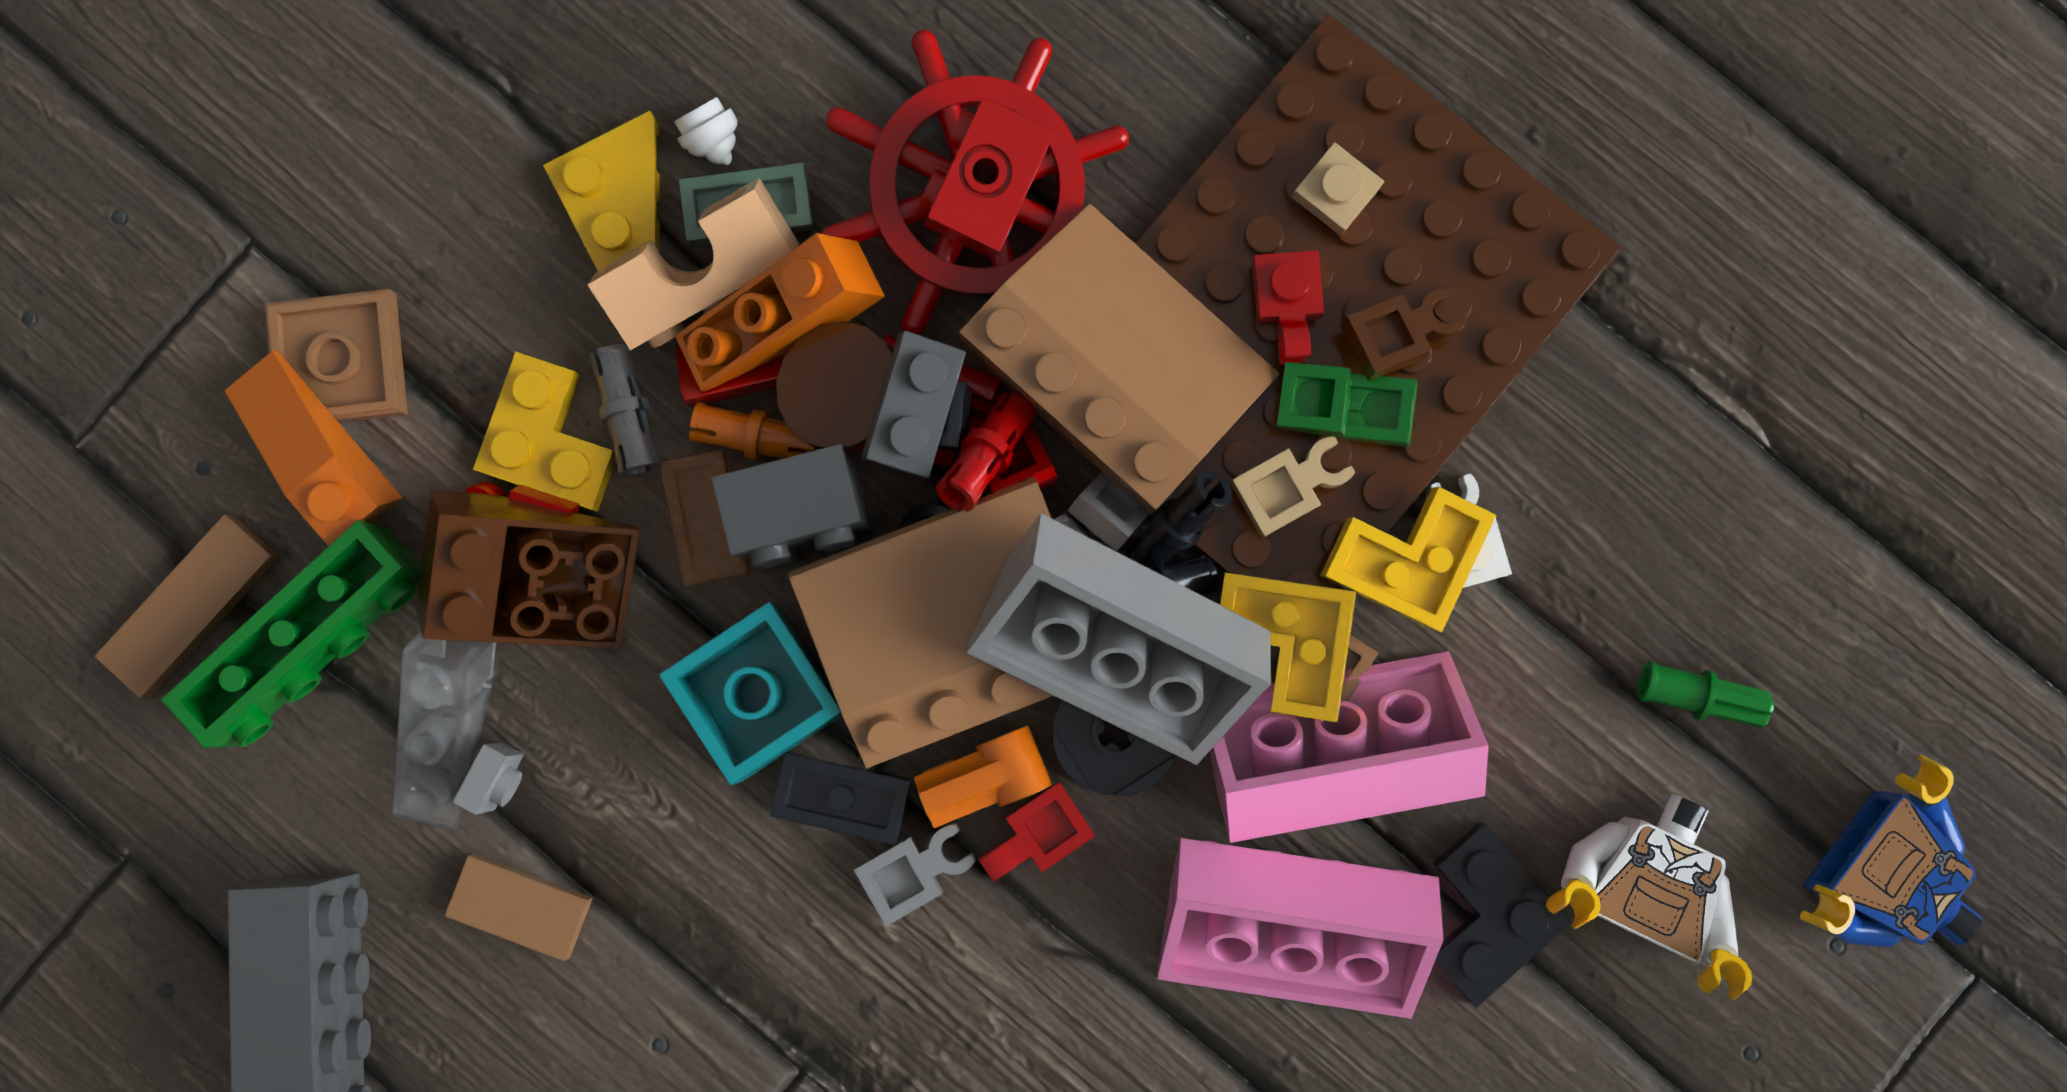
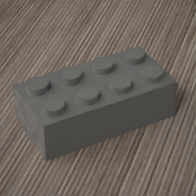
(298, 985)

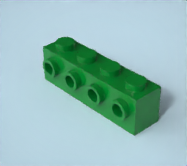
(295, 636)

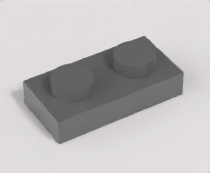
(913, 404)

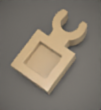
(1283, 489)

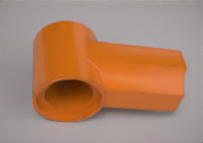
(995, 773)

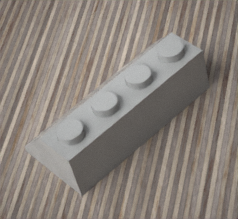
(1121, 641)

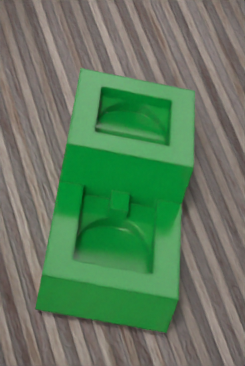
(1347, 405)

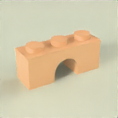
(652, 298)

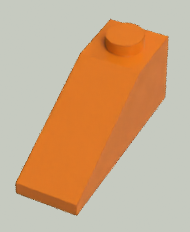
(309, 450)

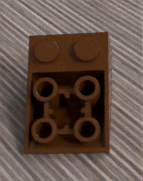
(519, 578)

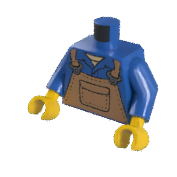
(1897, 869)

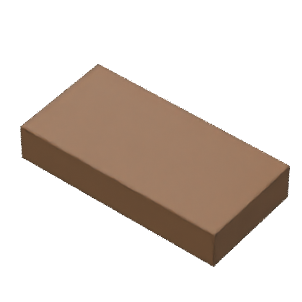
(518, 907)

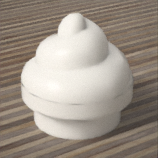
(708, 132)

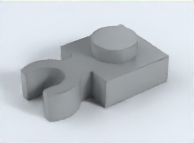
(905, 876)

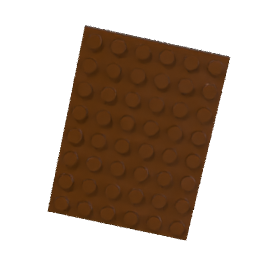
(1444, 218)

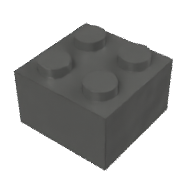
(793, 507)

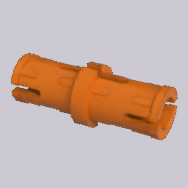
(746, 432)

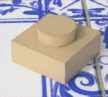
(1337, 189)

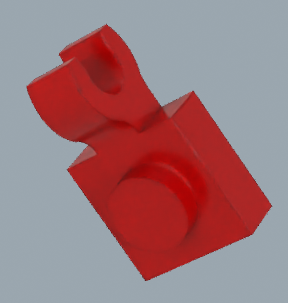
(1289, 294)
(1044, 829)

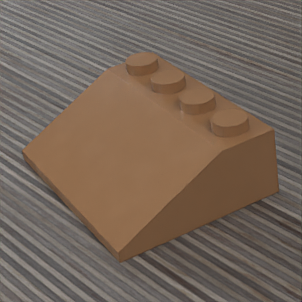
(1117, 357)
(900, 619)

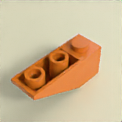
(808, 287)

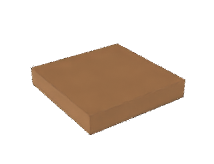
(344, 351)

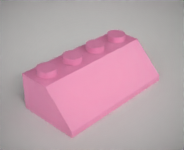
(1396, 748)
(1300, 928)

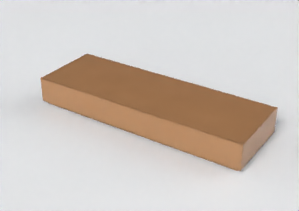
(186, 606)

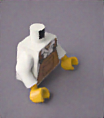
(1659, 890)

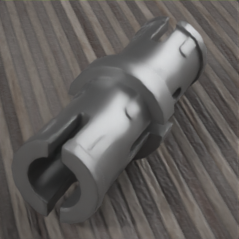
(623, 410)

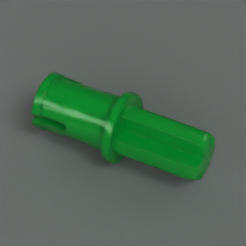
(1704, 695)

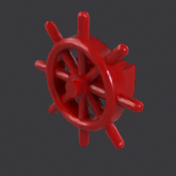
(984, 189)

